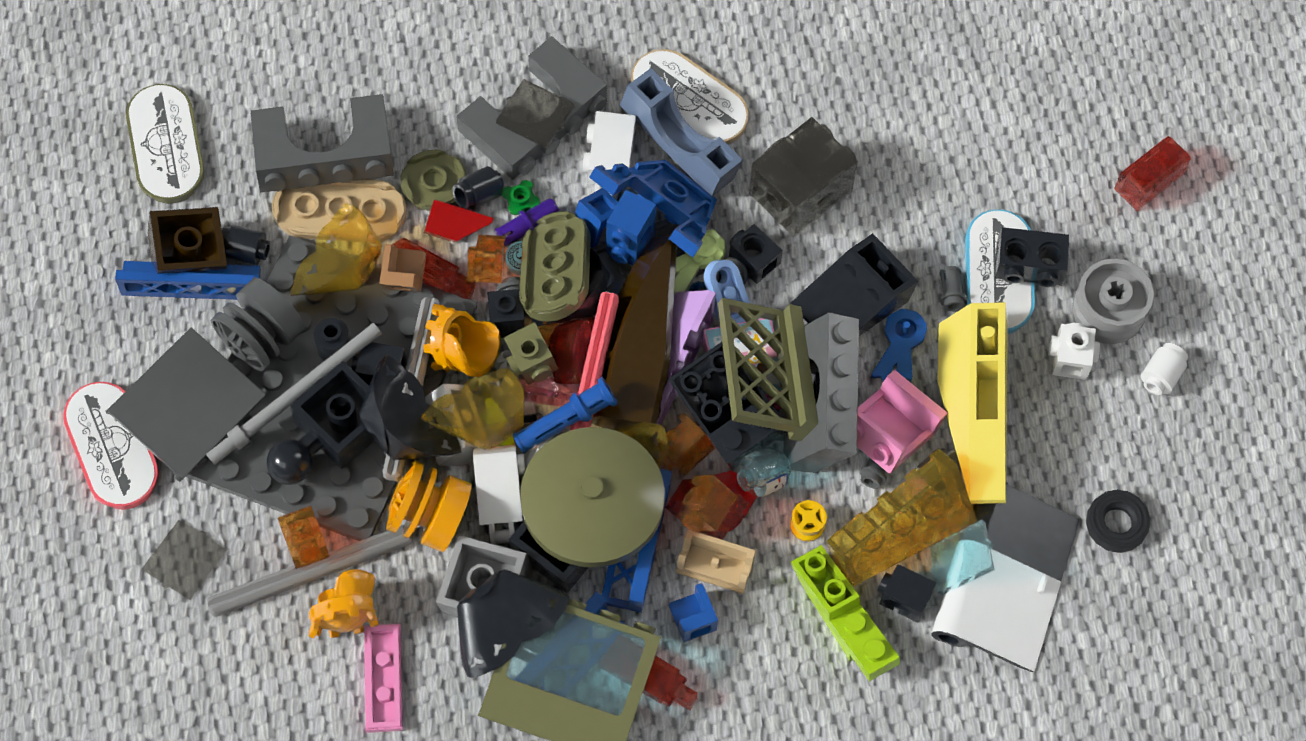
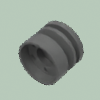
(262, 319)

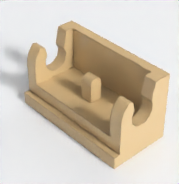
(715, 561)

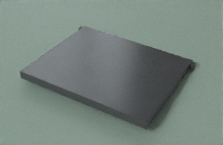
(186, 403)

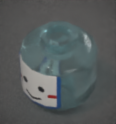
(763, 472)

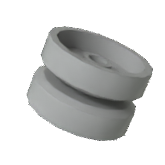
(1113, 299)

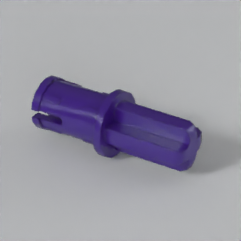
(526, 220)

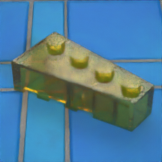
(904, 522)

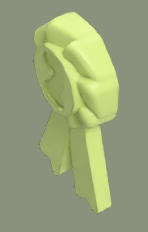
(687, 267)

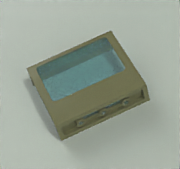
(575, 678)

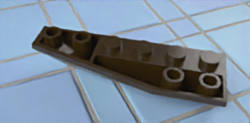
(641, 339)

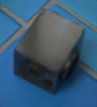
(803, 176)

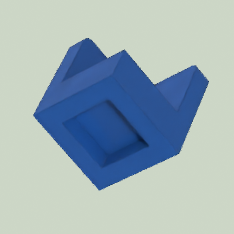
(595, 211)
(694, 614)

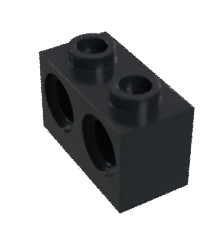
(1031, 249)

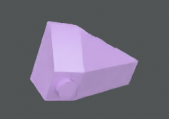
(691, 315)

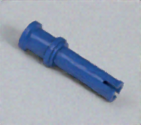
(579, 408)

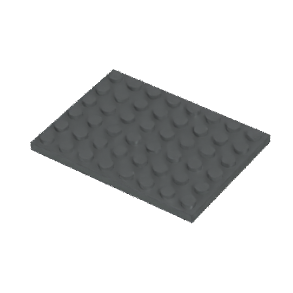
(342, 499)

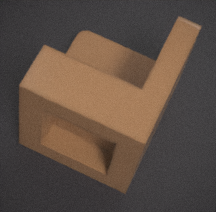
(402, 269)

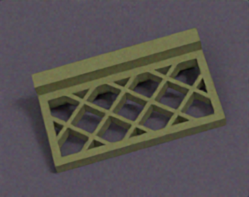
(791, 368)

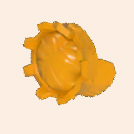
(462, 342)
(345, 606)

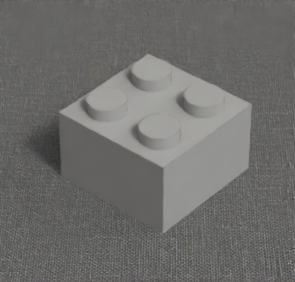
(471, 566)

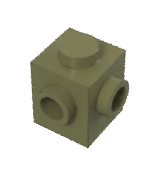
(530, 354)

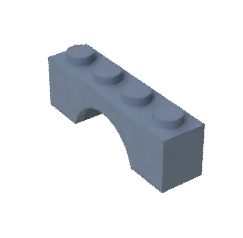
(704, 159)

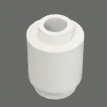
(1164, 369)

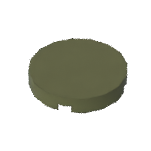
(422, 187)

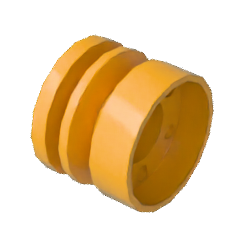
(428, 506)

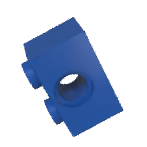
(630, 228)

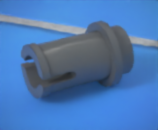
(953, 296)
(873, 475)

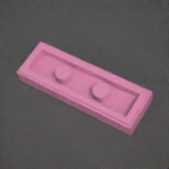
(383, 678)

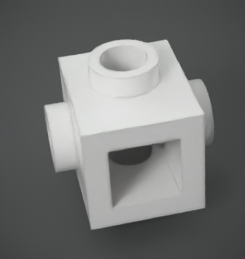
(1074, 351)

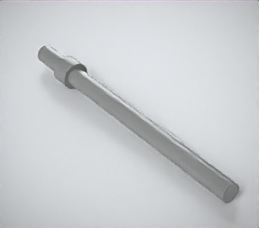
(239, 436)

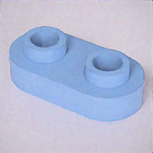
(728, 287)

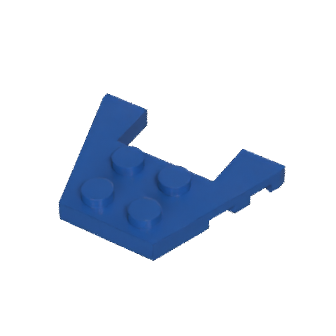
(672, 192)

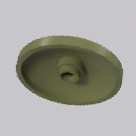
(592, 497)

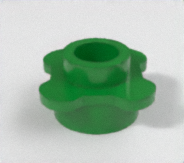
(523, 189)

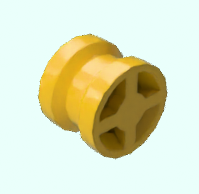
(811, 513)

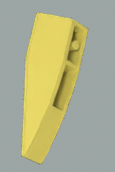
(975, 395)

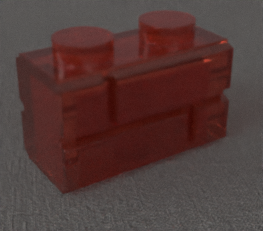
(1152, 173)

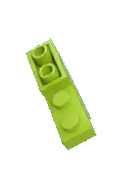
(844, 614)

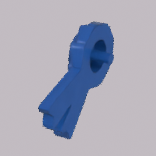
(904, 331)

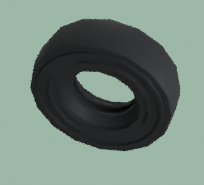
(1129, 504)

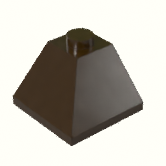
(186, 240)

